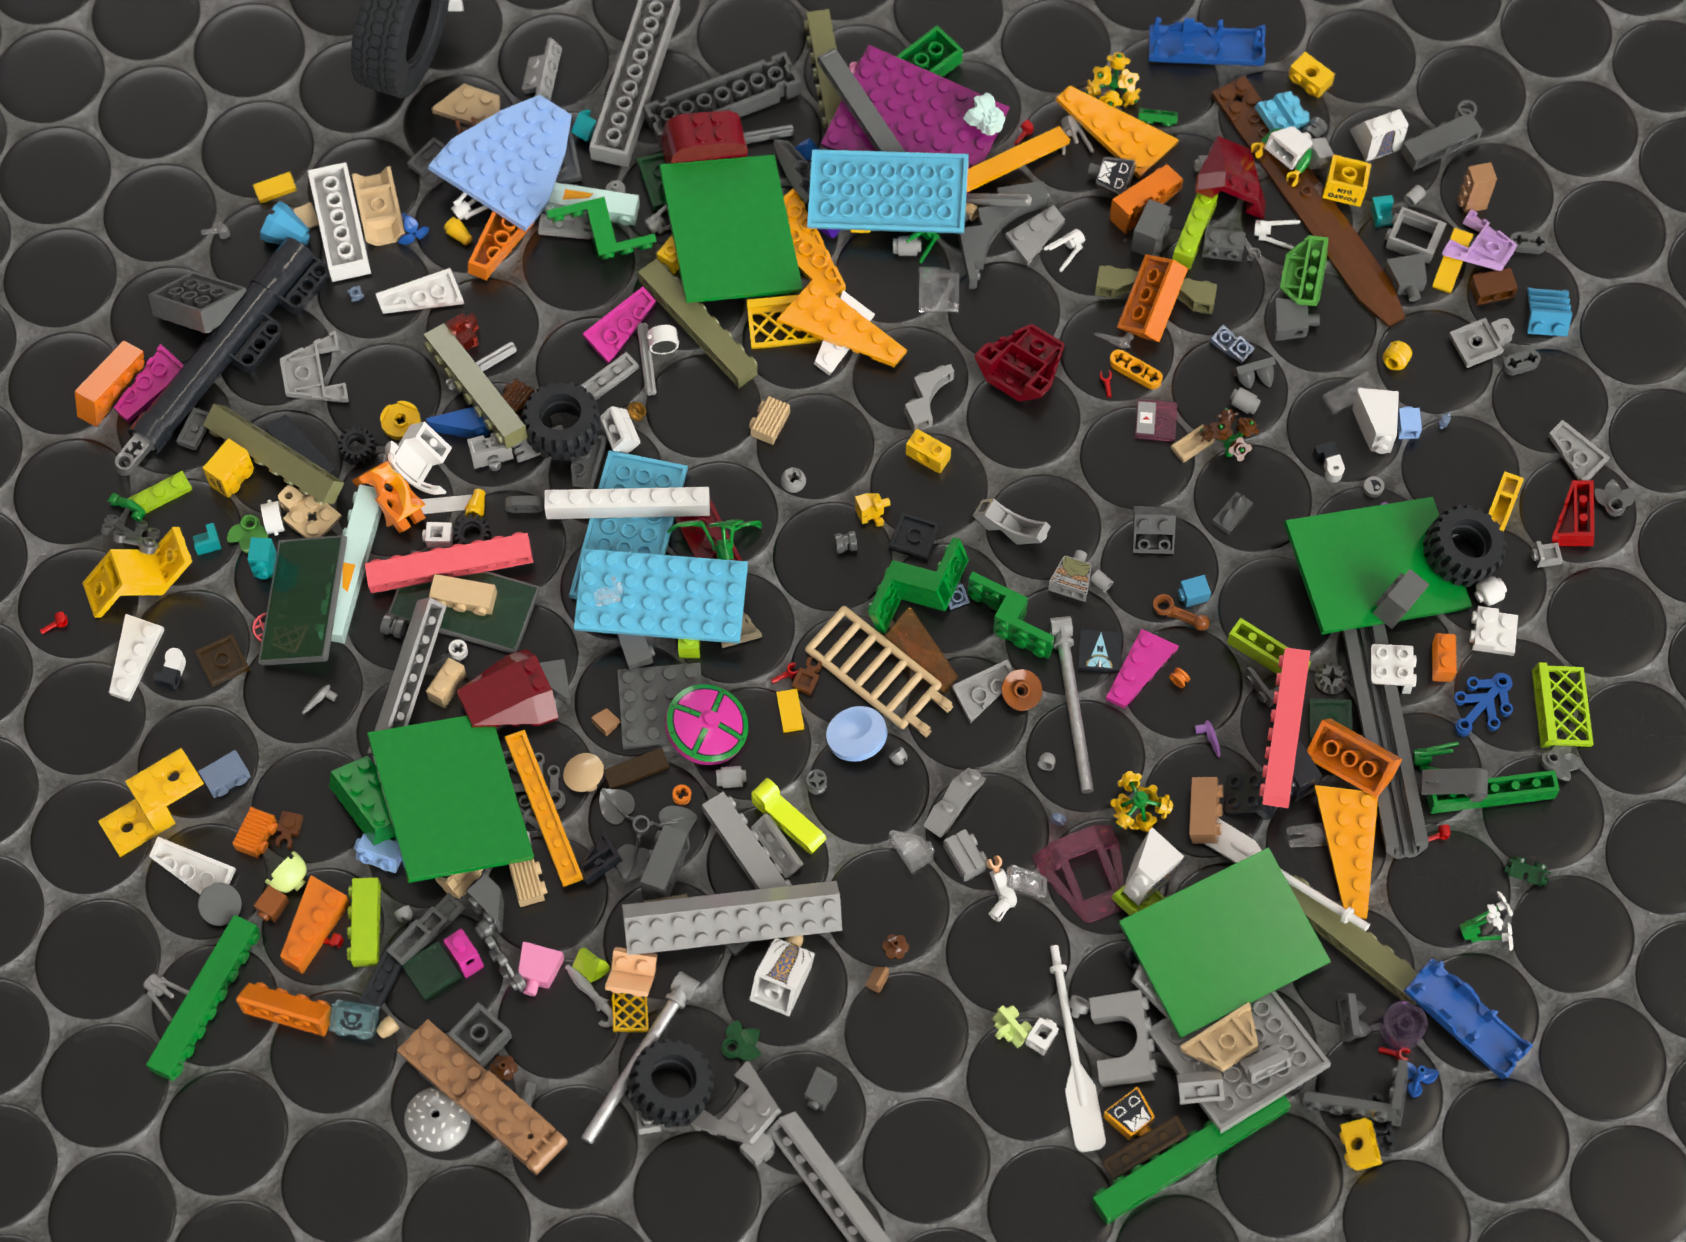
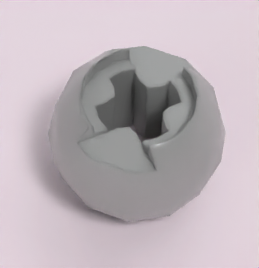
(797, 485)

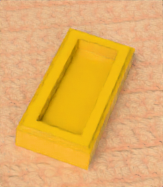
(275, 187)
(790, 710)

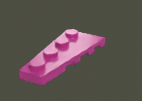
(617, 326)
(148, 384)
(1143, 661)

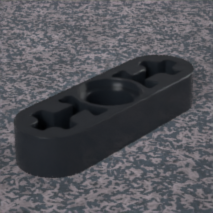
(1389, 1139)

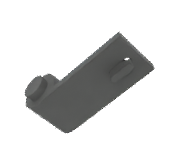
(1467, 781)

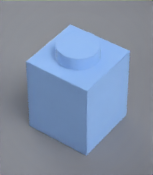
(1409, 423)

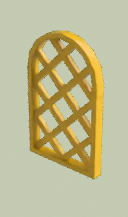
(629, 1015)

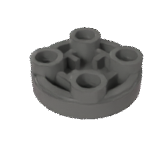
(219, 904)

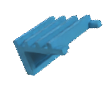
(1549, 312)

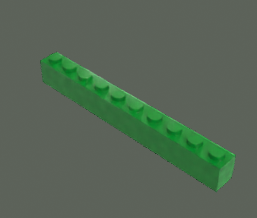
(1178, 1162)

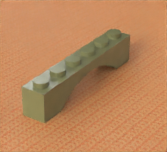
(1195, 294)

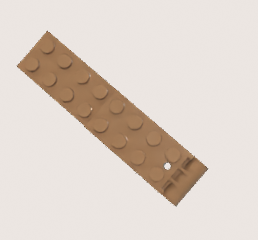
(482, 1097)

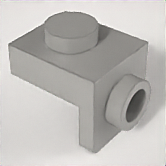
(1546, 554)

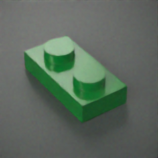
(1149, 116)

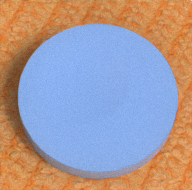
(856, 733)

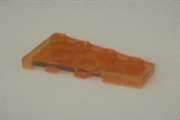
(916, 642)

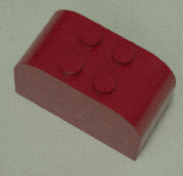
(703, 137)

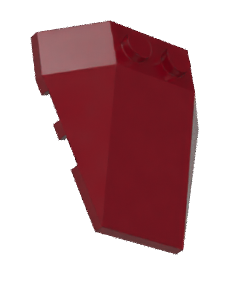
(1233, 171)
(1022, 362)
(510, 694)

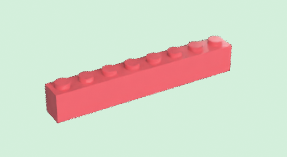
(451, 562)
(1286, 727)

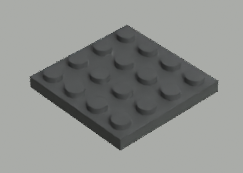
(645, 700)

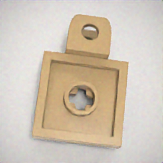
(300, 507)

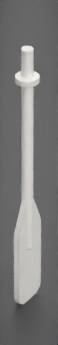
(1239, 846)
(1080, 1089)

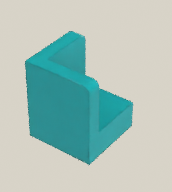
(584, 125)
(1382, 211)
(207, 541)

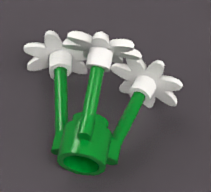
(1471, 927)

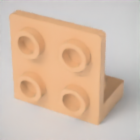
(631, 972)

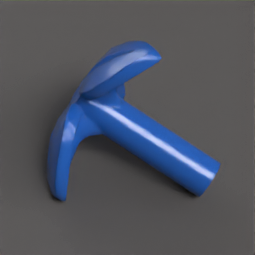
(411, 226)
(1422, 1074)

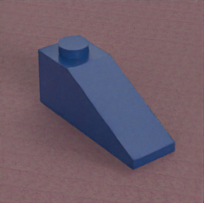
(459, 423)

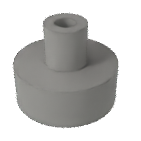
(616, 186)
(1079, 1006)

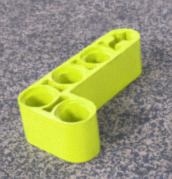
(786, 817)

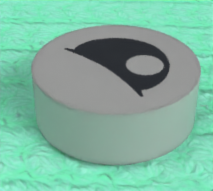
(1373, 486)

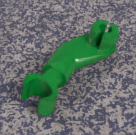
(117, 500)

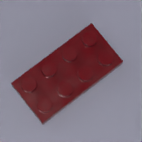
(697, 539)

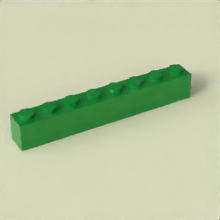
(203, 998)

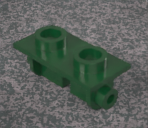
(1519, 867)

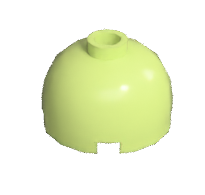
(289, 874)

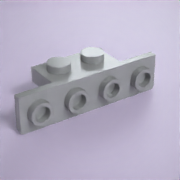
(542, 71)

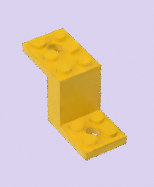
(136, 573)
(151, 795)

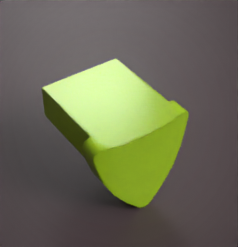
(590, 965)

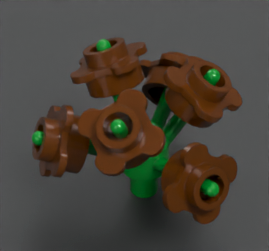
(1221, 431)

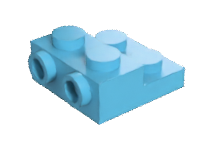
(1283, 112)

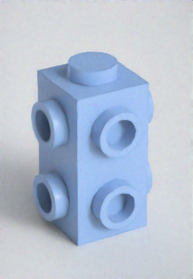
(383, 855)

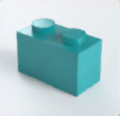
(262, 557)

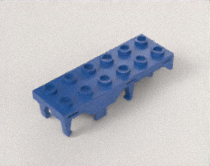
(1200, 44)
(1467, 1018)

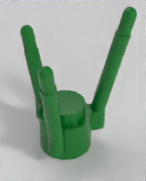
(927, 235)
(1423, 756)

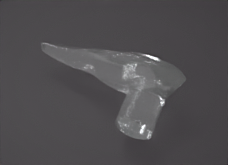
(1117, 341)

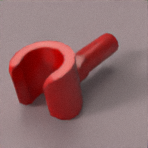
(1027, 128)
(1107, 383)
(60, 621)
(787, 673)
(1444, 833)
(335, 940)
(1395, 1053)

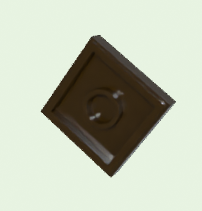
(222, 660)

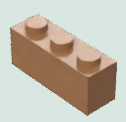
(1477, 187)
(1205, 810)

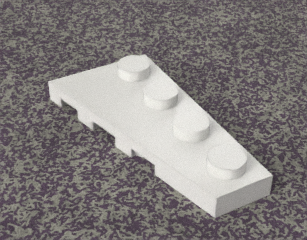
(427, 292)
(830, 354)
(134, 652)
(189, 866)

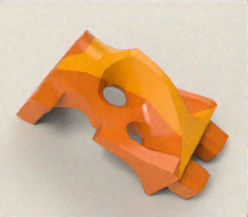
(401, 497)

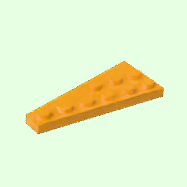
(1117, 131)
(811, 254)
(834, 321)
(1349, 833)

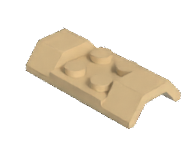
(379, 207)

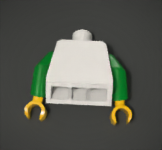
(1289, 147)

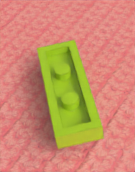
(162, 492)

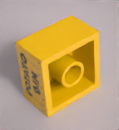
(1346, 180)
(228, 468)

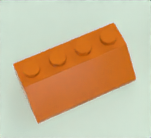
(1152, 297)
(1353, 757)
(285, 1008)

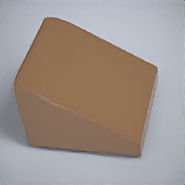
(605, 721)
(877, 978)

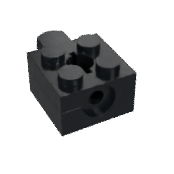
(1304, 775)

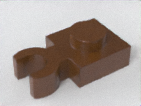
(806, 678)
(288, 826)

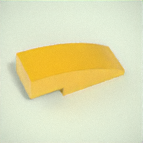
(1450, 266)
(1505, 498)

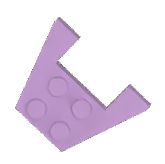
(1488, 250)

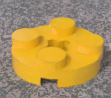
(397, 411)

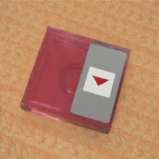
(1156, 420)

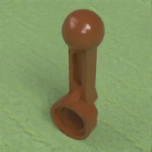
(1200, 622)

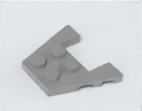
(304, 374)
(747, 1116)

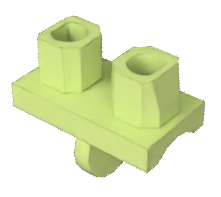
(1009, 1027)

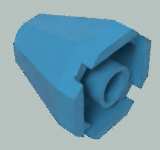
(284, 224)

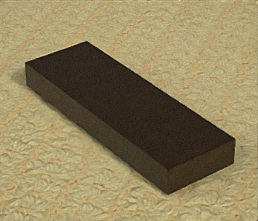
(636, 768)

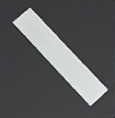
(445, 504)

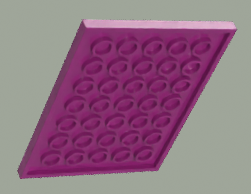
(917, 107)

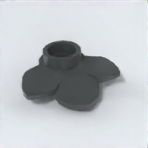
(1615, 496)
(1562, 762)

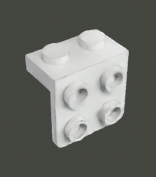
(1393, 666)

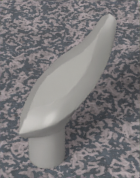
(319, 696)

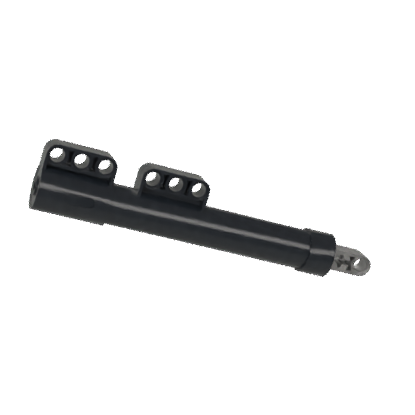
(231, 342)

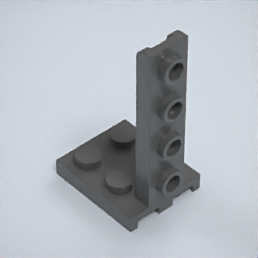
(1363, 1108)

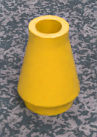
(457, 230)
(476, 504)

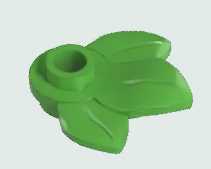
(243, 534)

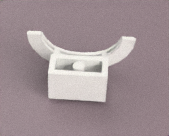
(417, 454)

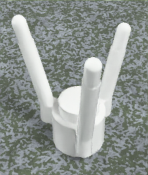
(462, 209)
(1263, 227)
(1072, 240)

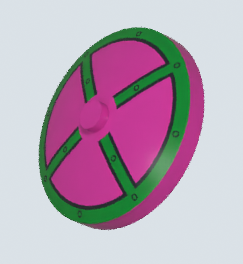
(706, 724)

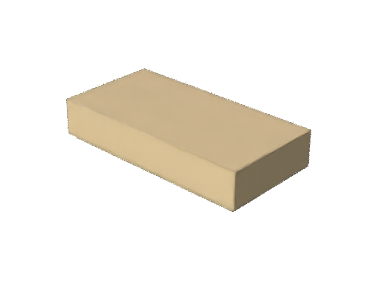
(1190, 445)

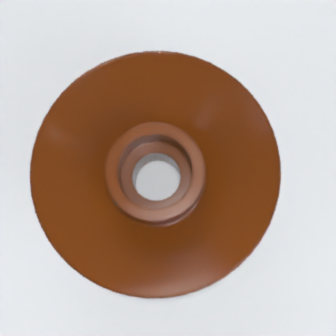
(1028, 683)

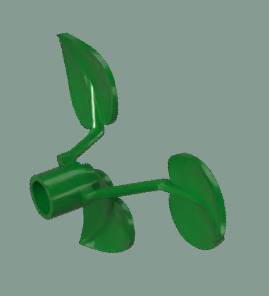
(724, 546)

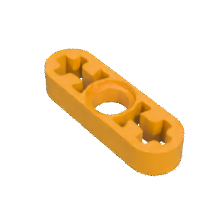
(1133, 361)

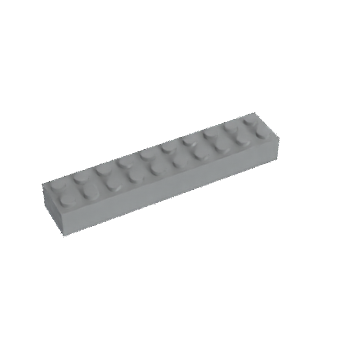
(634, 81)
(732, 917)

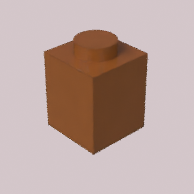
(271, 904)

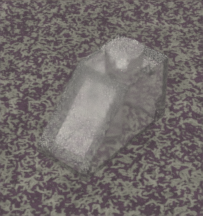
(912, 849)

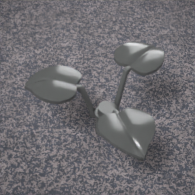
(617, 805)

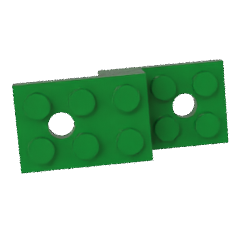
(1011, 611)

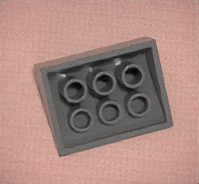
(196, 301)

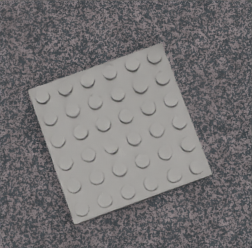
(1273, 1026)

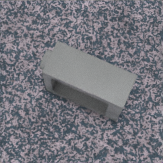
(1419, 221)

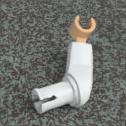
(1006, 895)

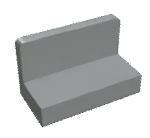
(1266, 1063)
(1200, 1087)

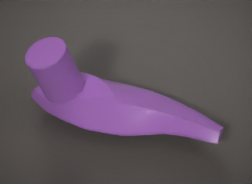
(1207, 727)

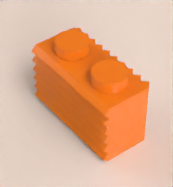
(1444, 657)
(255, 832)

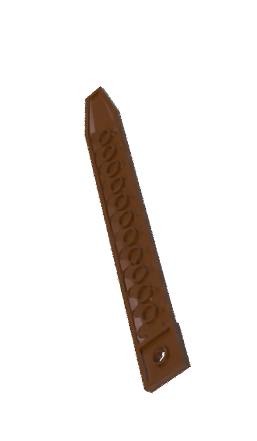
(1317, 214)

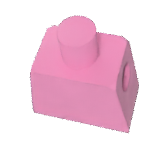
(538, 967)

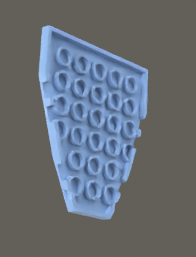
(509, 159)

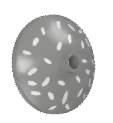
(435, 1133)

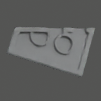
(981, 689)

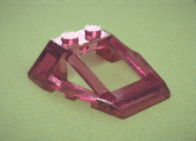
(1061, 850)

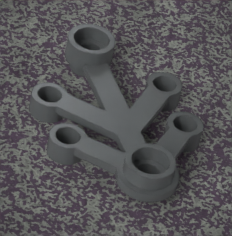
(122, 534)
(554, 786)
(516, 980)

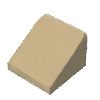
(307, 215)

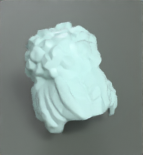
(985, 115)

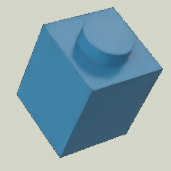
(1194, 591)

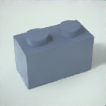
(224, 774)

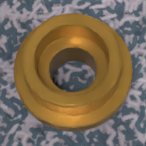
(636, 411)

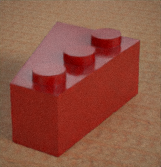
(1576, 520)

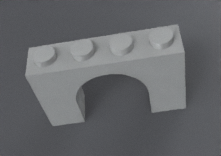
(1137, 1064)

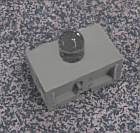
(488, 452)

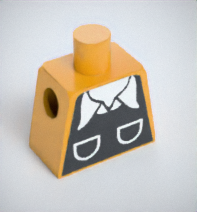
(1130, 1115)

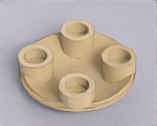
(583, 772)

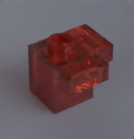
(464, 330)

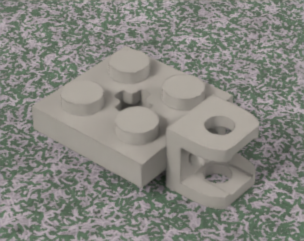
(1491, 338)

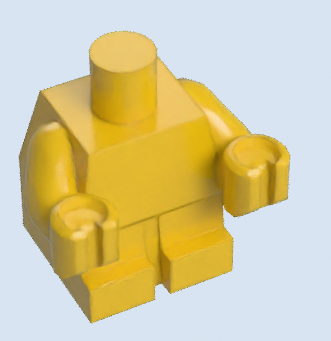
(871, 507)

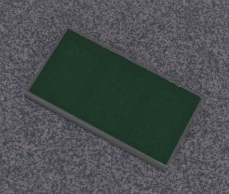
(303, 600)
(498, 631)

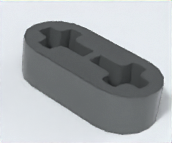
(1528, 242)
(1521, 362)
(524, 504)

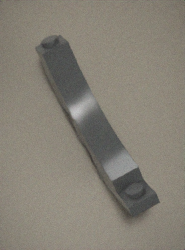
(992, 219)

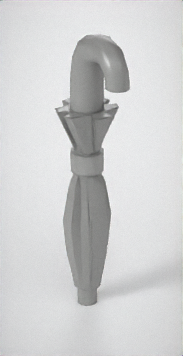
(585, 986)

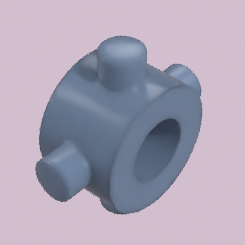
(355, 293)
(1445, 420)
(1057, 819)

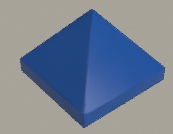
(805, 148)

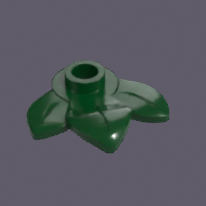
(743, 1040)

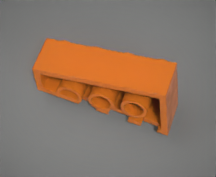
(1129, 205)
(494, 245)
(107, 383)
(313, 922)

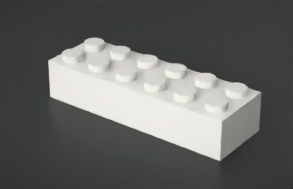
(339, 222)

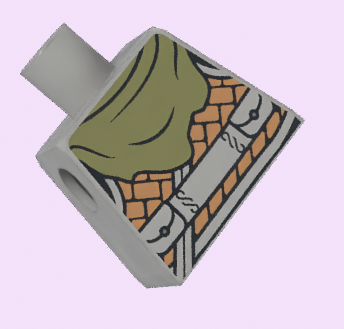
(1072, 576)

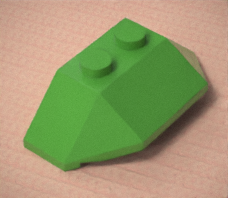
(1305, 271)

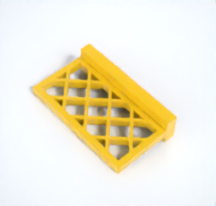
(773, 305)

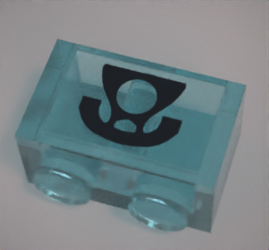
(354, 1019)

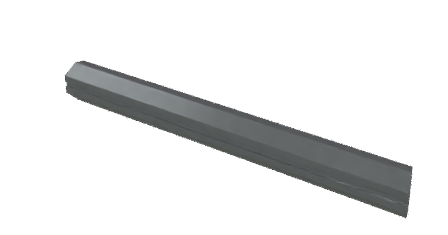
(1384, 725)

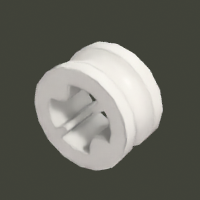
(458, 643)

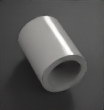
(1414, 195)
(1101, 580)

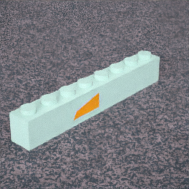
(621, 206)
(360, 536)

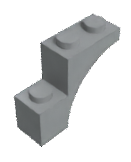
(926, 385)
(1017, 528)
(954, 800)

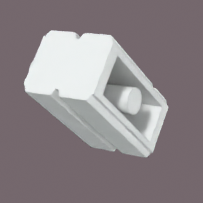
(619, 430)

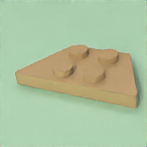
(468, 103)
(1225, 1041)

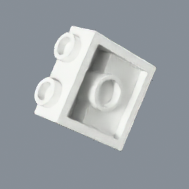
(1493, 631)

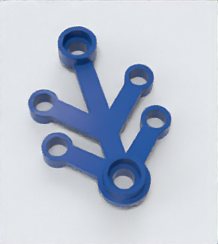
(1485, 700)

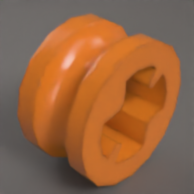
(1179, 677)
(685, 800)

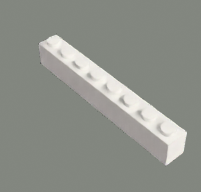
(627, 502)

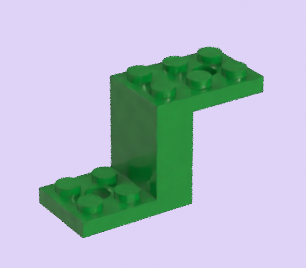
(600, 228)
(918, 585)

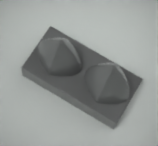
(1263, 368)
(1232, 512)
(1349, 1010)

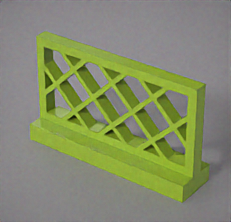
(1545, 711)

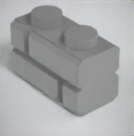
(965, 855)

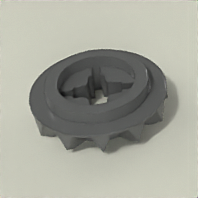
(1324, 682)

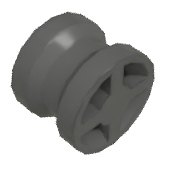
(816, 776)

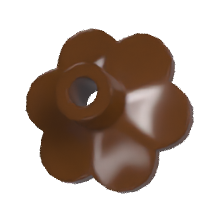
(895, 951)
(504, 1072)

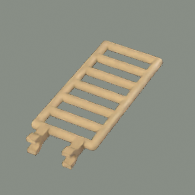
(905, 660)

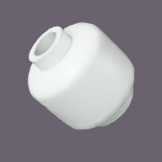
(1490, 591)

